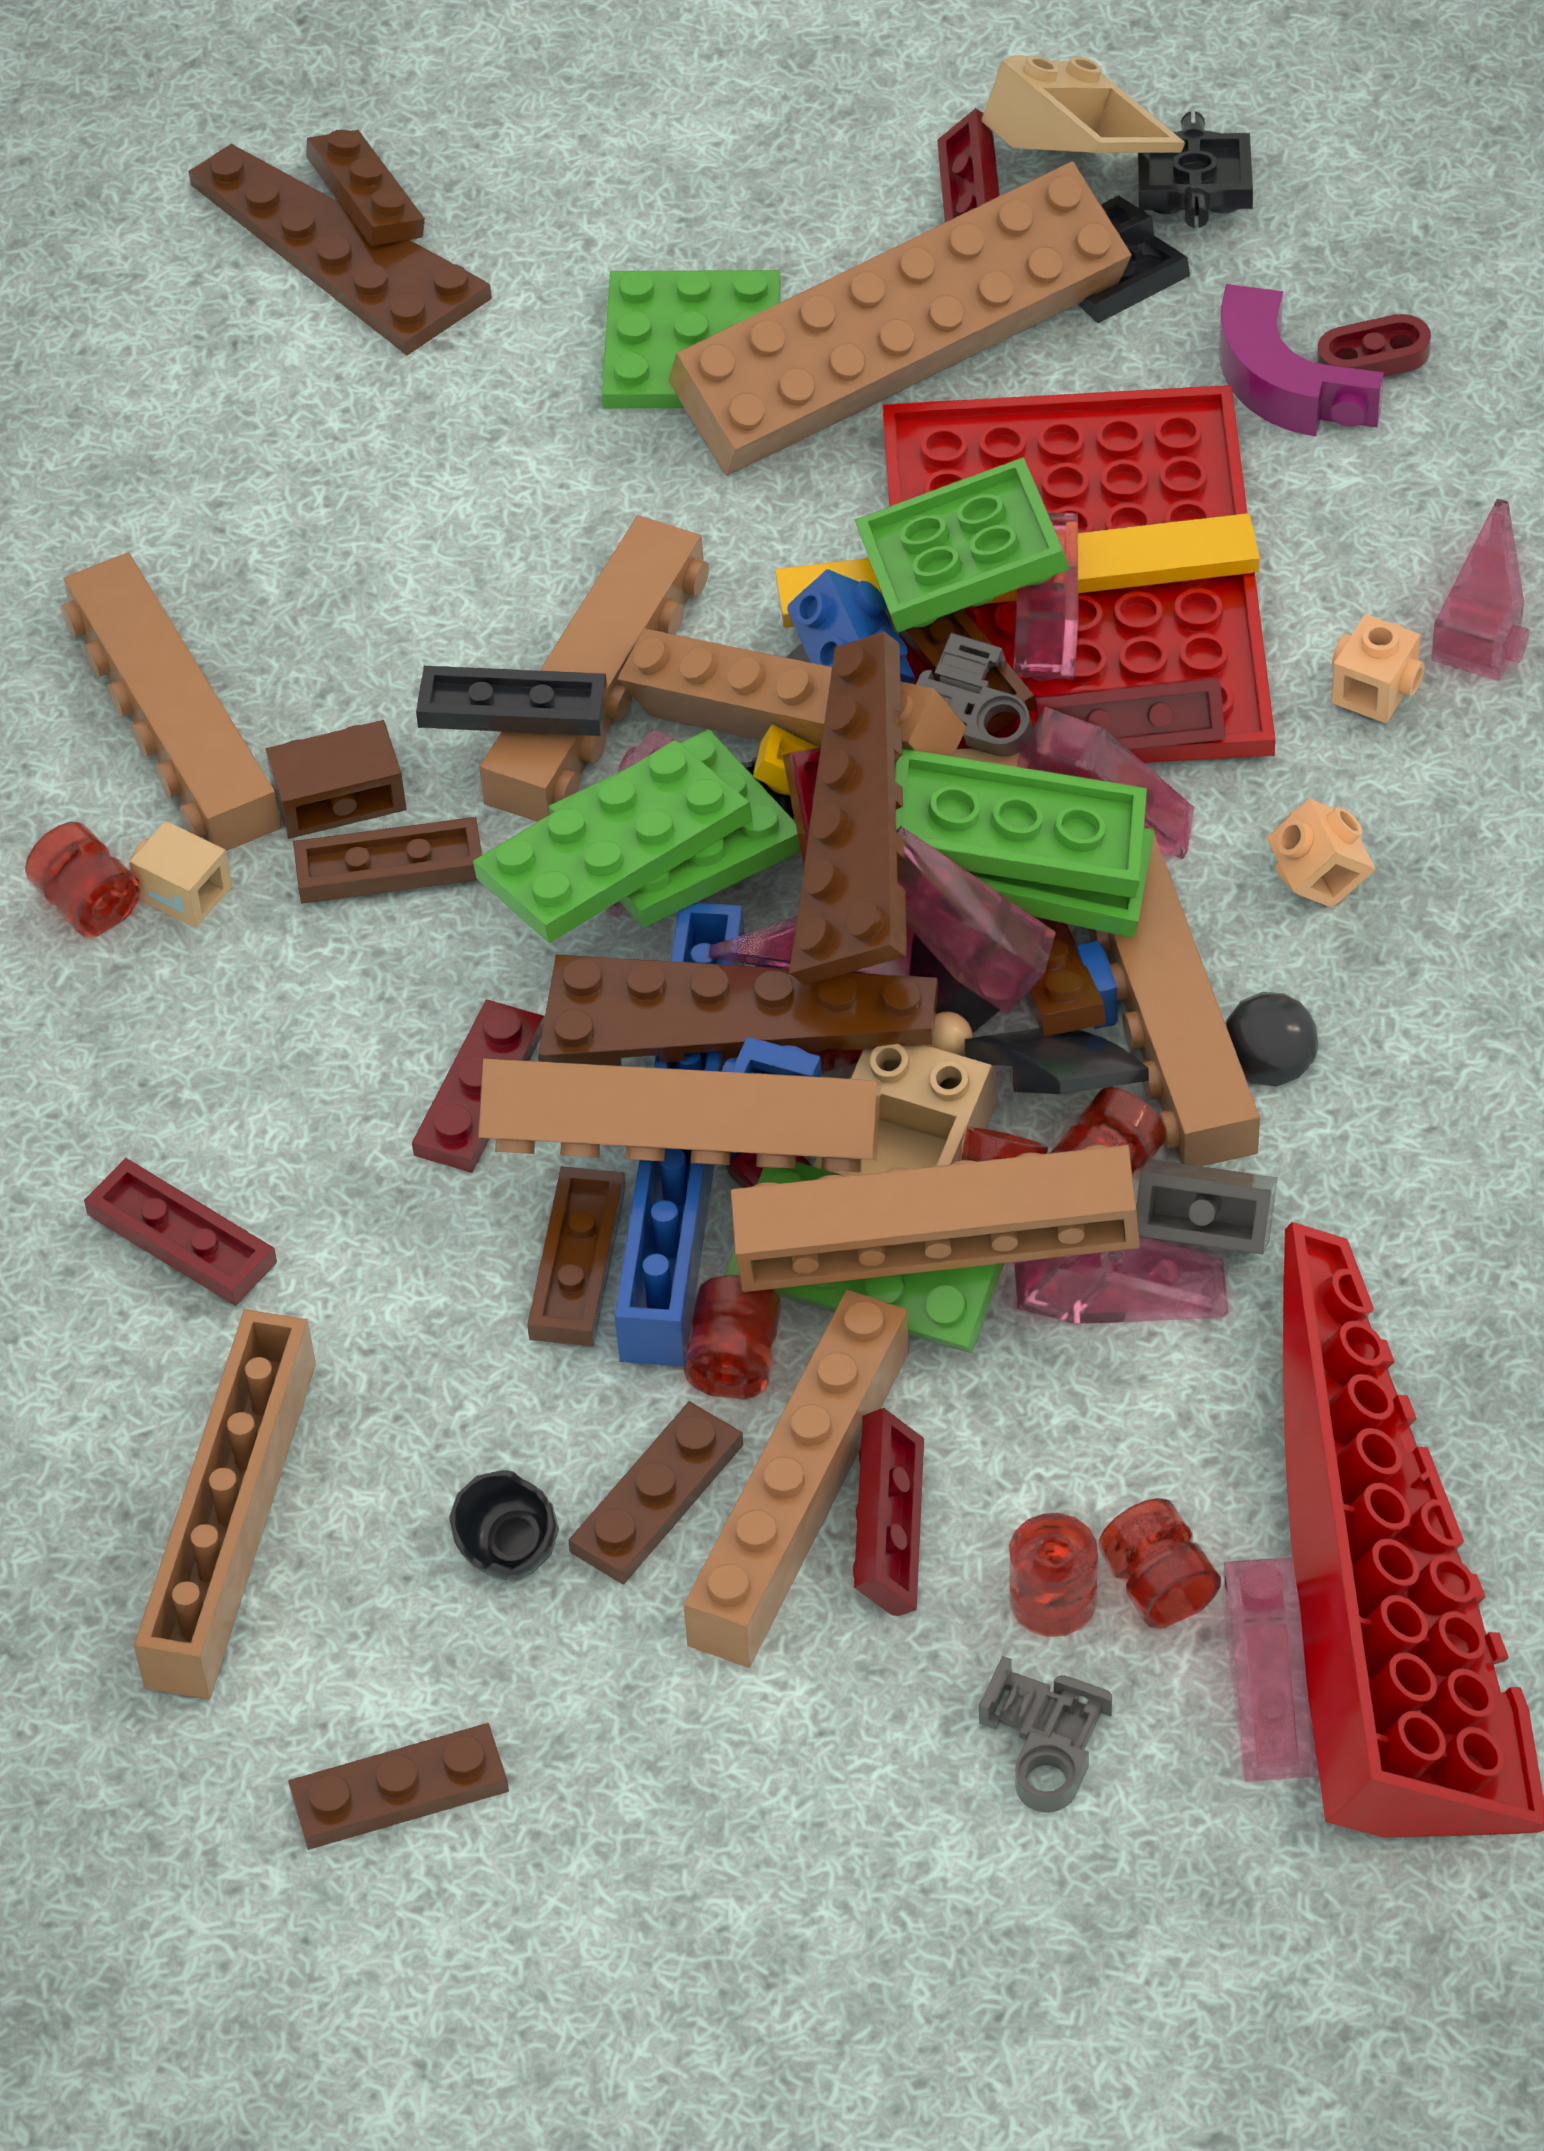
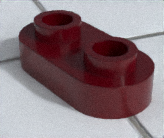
(1380, 345)

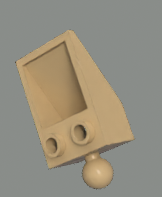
(1071, 110)
(926, 1098)

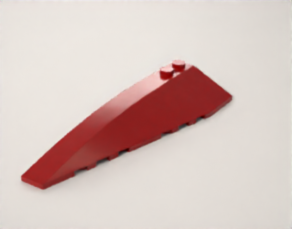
(1389, 1614)

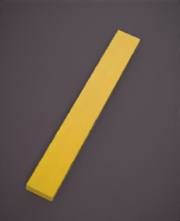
(1104, 558)

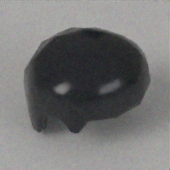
(1273, 1038)
(503, 1525)

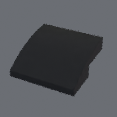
(1150, 268)
(1059, 1061)

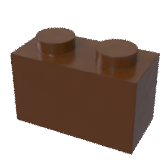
(336, 779)

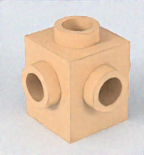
(1376, 668)
(1321, 852)

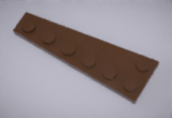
(389, 286)
(849, 889)
(669, 1008)

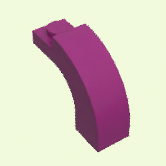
(1278, 381)

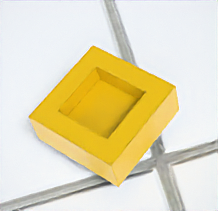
(770, 762)

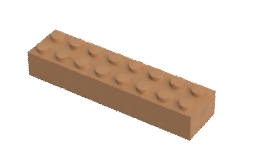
(898, 318)

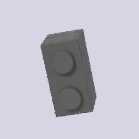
(1205, 1206)

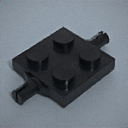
(1205, 176)

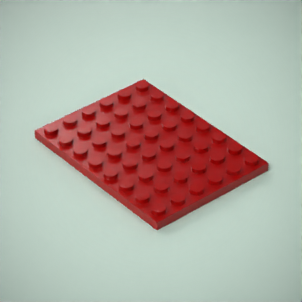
(1117, 466)

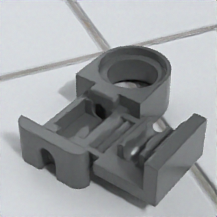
(964, 688)
(1051, 1724)

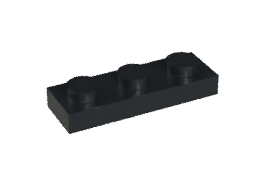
(511, 700)

